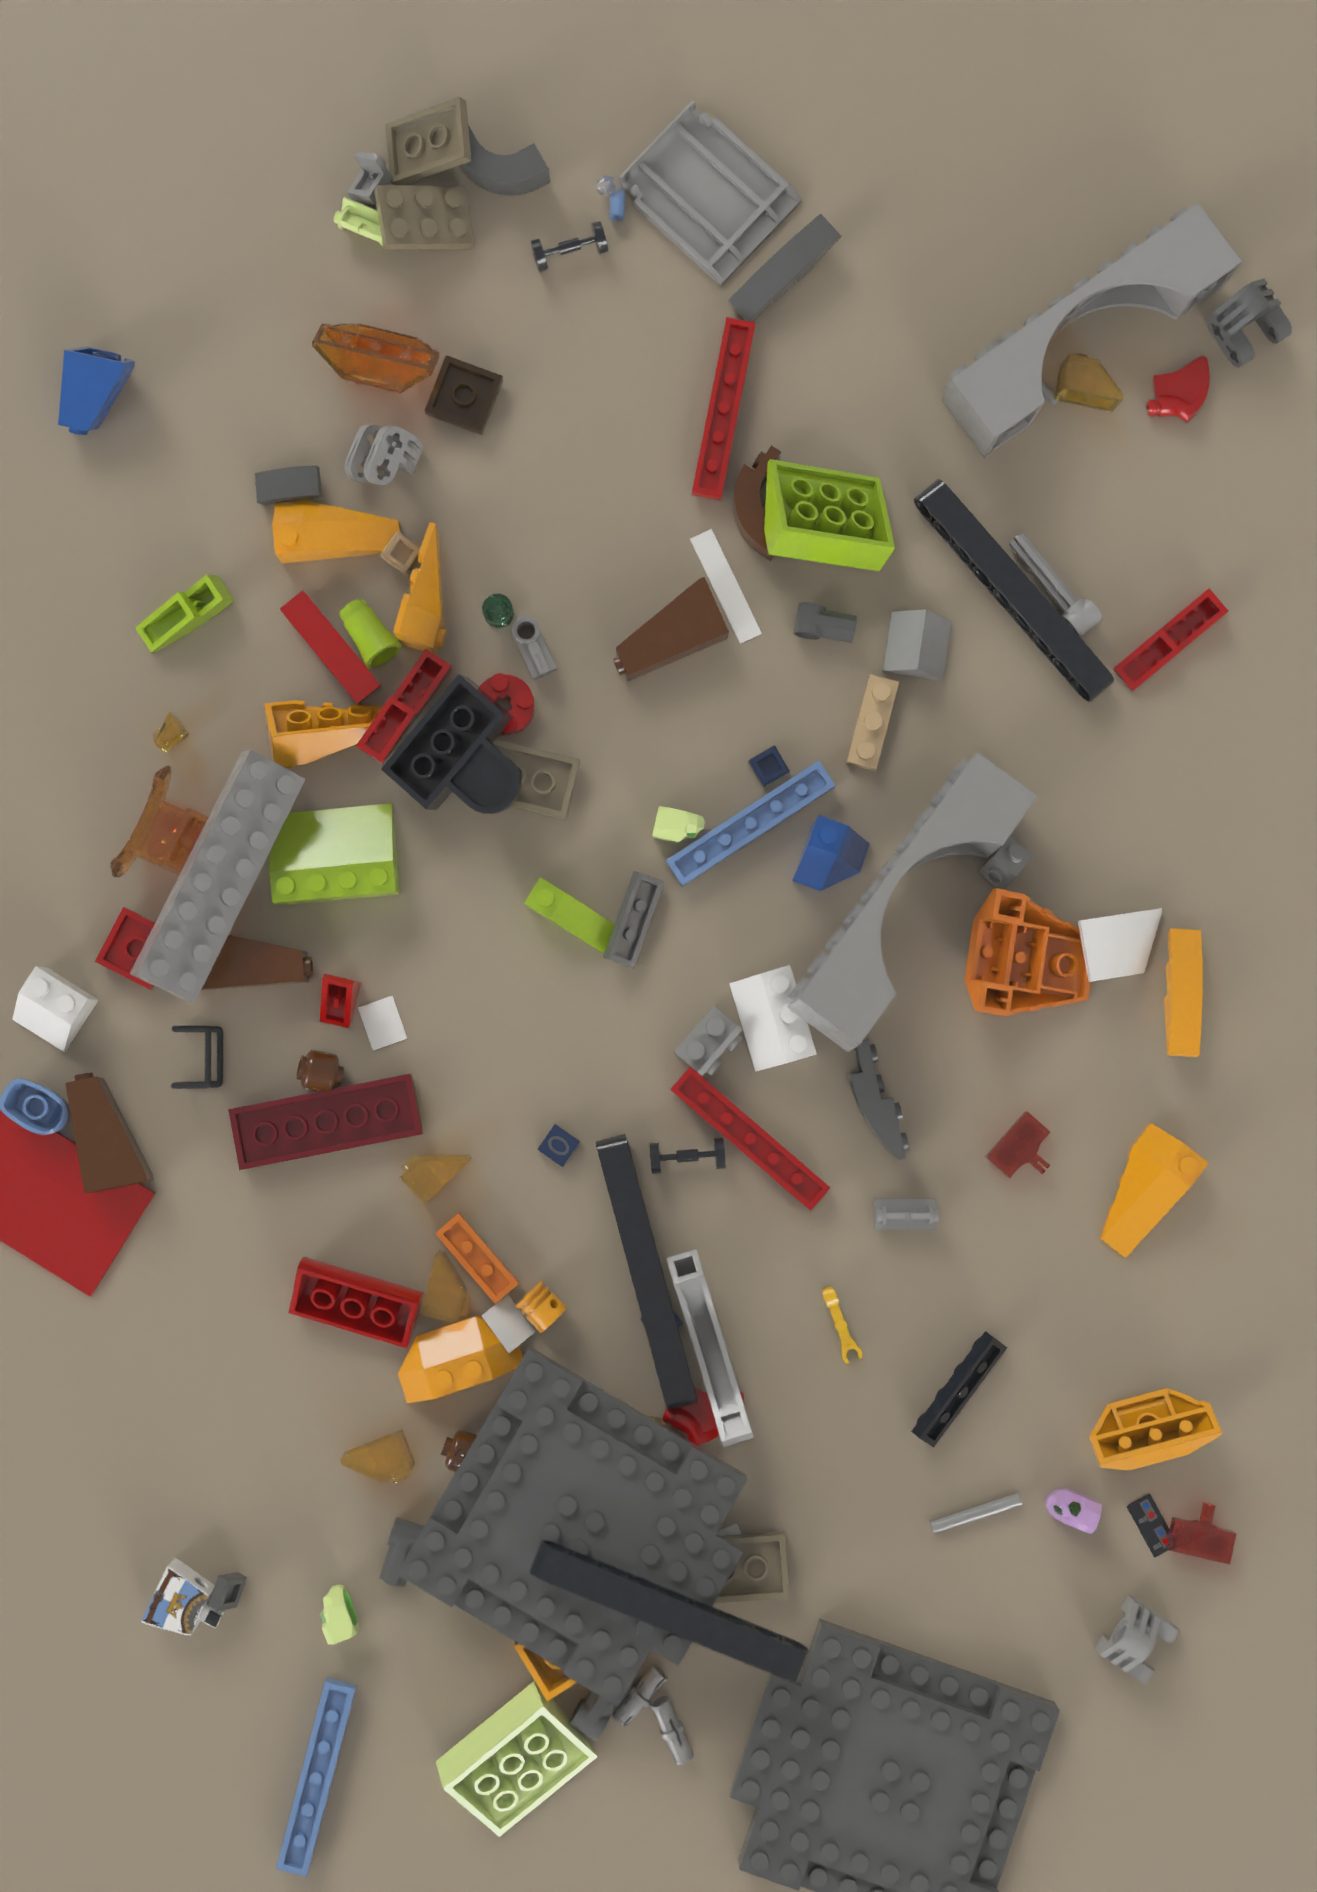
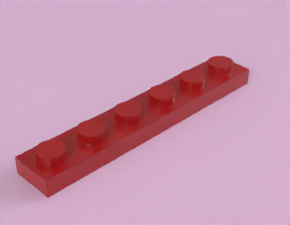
(723, 409)
(750, 1138)

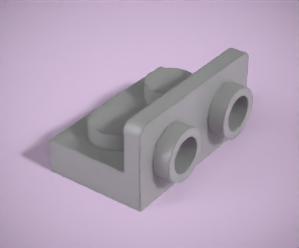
(709, 1041)

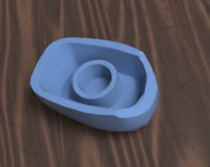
(35, 1107)

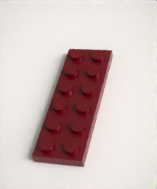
(325, 1121)

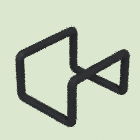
(208, 1045)

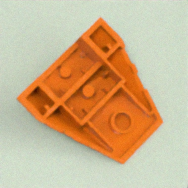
(1023, 957)

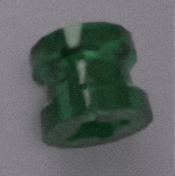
(498, 604)

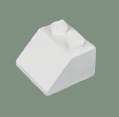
(52, 1007)

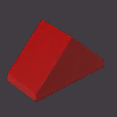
(338, 1000)

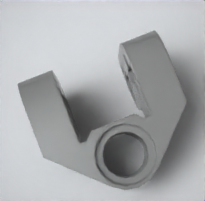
(391, 449)
(1135, 1638)

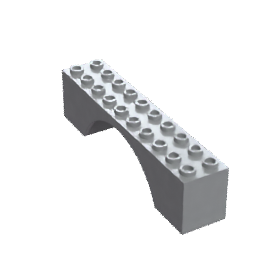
(1164, 273)
(850, 983)

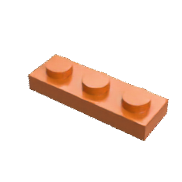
(477, 1258)

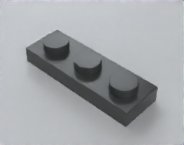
(633, 919)

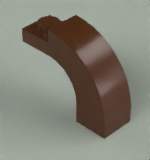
(747, 503)

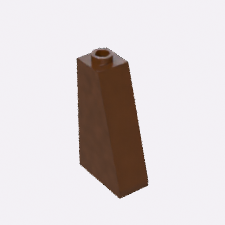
(675, 632)
(257, 963)
(102, 1138)

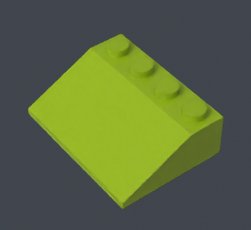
(826, 516)
(335, 855)

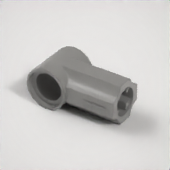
(534, 649)

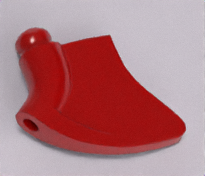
(1181, 391)
(695, 1419)

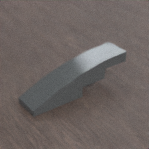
(785, 268)

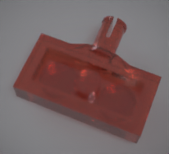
(1020, 1146)
(1201, 1537)

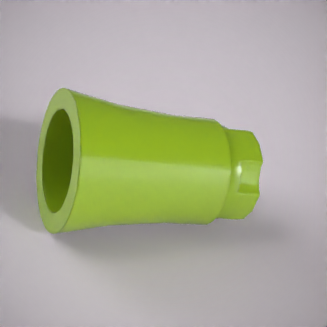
(369, 634)

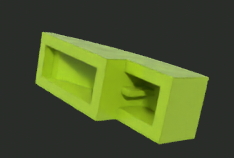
(184, 612)

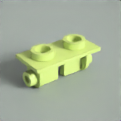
(359, 219)

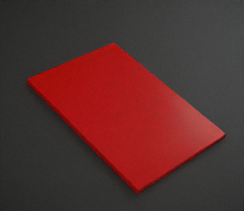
(52, 1217)

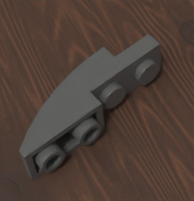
(878, 1112)

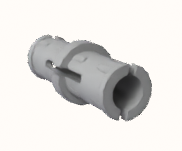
(639, 1696)
(672, 1730)

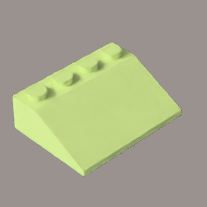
(514, 1760)

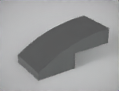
(288, 484)

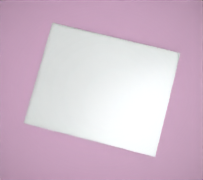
(382, 1023)
(508, 1323)

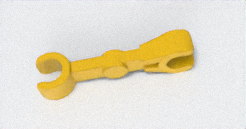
(840, 1324)

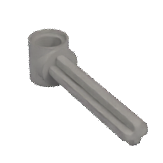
(1080, 613)

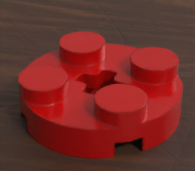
(521, 697)

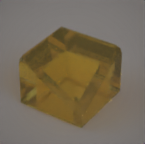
(170, 733)

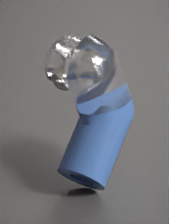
(609, 186)

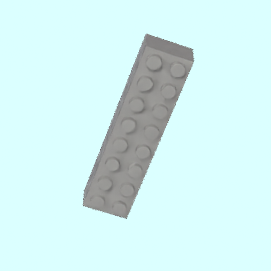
(218, 876)

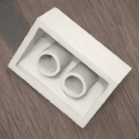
(770, 1028)

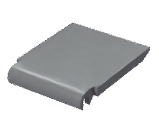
(708, 192)

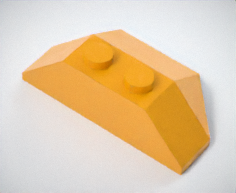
(454, 1360)
(1152, 1429)

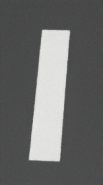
(725, 586)

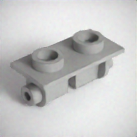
(905, 1214)

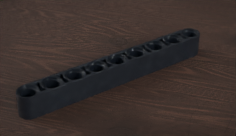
(1013, 590)
(646, 1272)
(669, 1610)

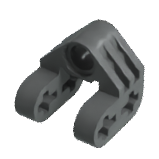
(1248, 305)

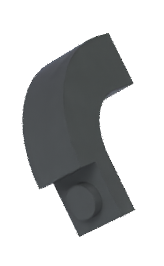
(506, 174)

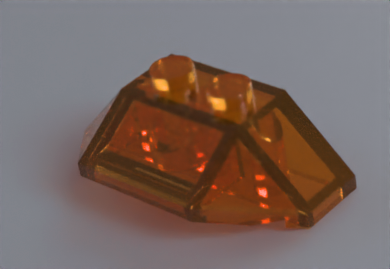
(375, 355)

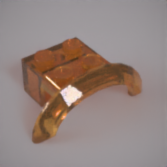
(162, 833)

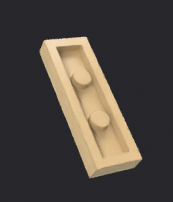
(872, 722)

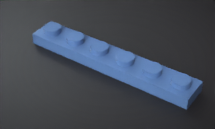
(750, 823)
(316, 1777)

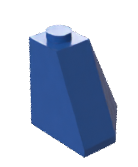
(90, 387)
(830, 854)

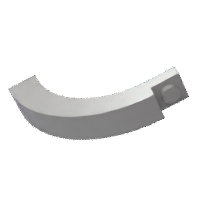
(710, 1347)

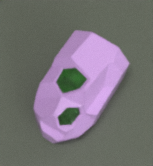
(1074, 1509)

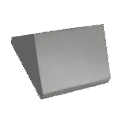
(917, 644)

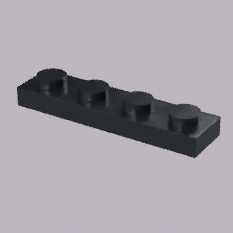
(959, 1389)

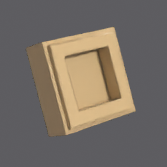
(400, 552)

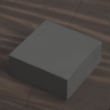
(227, 1591)

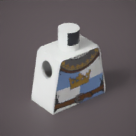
(181, 1601)

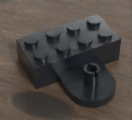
(457, 754)

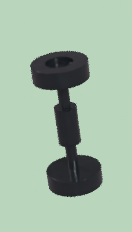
(569, 246)
(688, 1155)

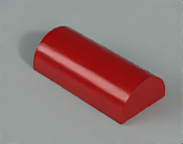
(355, 1302)

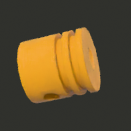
(541, 1306)

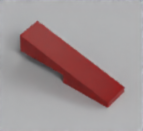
(1170, 639)
(330, 647)
(404, 706)

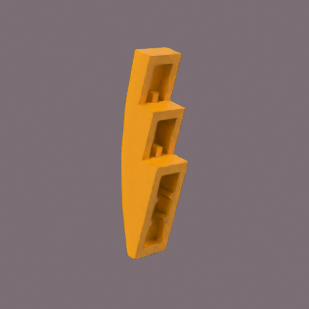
(1184, 992)

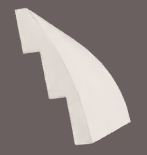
(1118, 943)

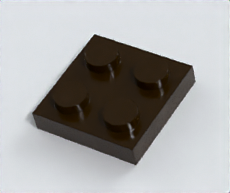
(464, 395)

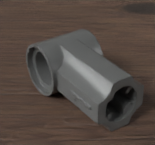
(816, 622)
(401, 1541)
(591, 1715)

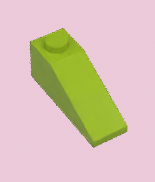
(570, 914)

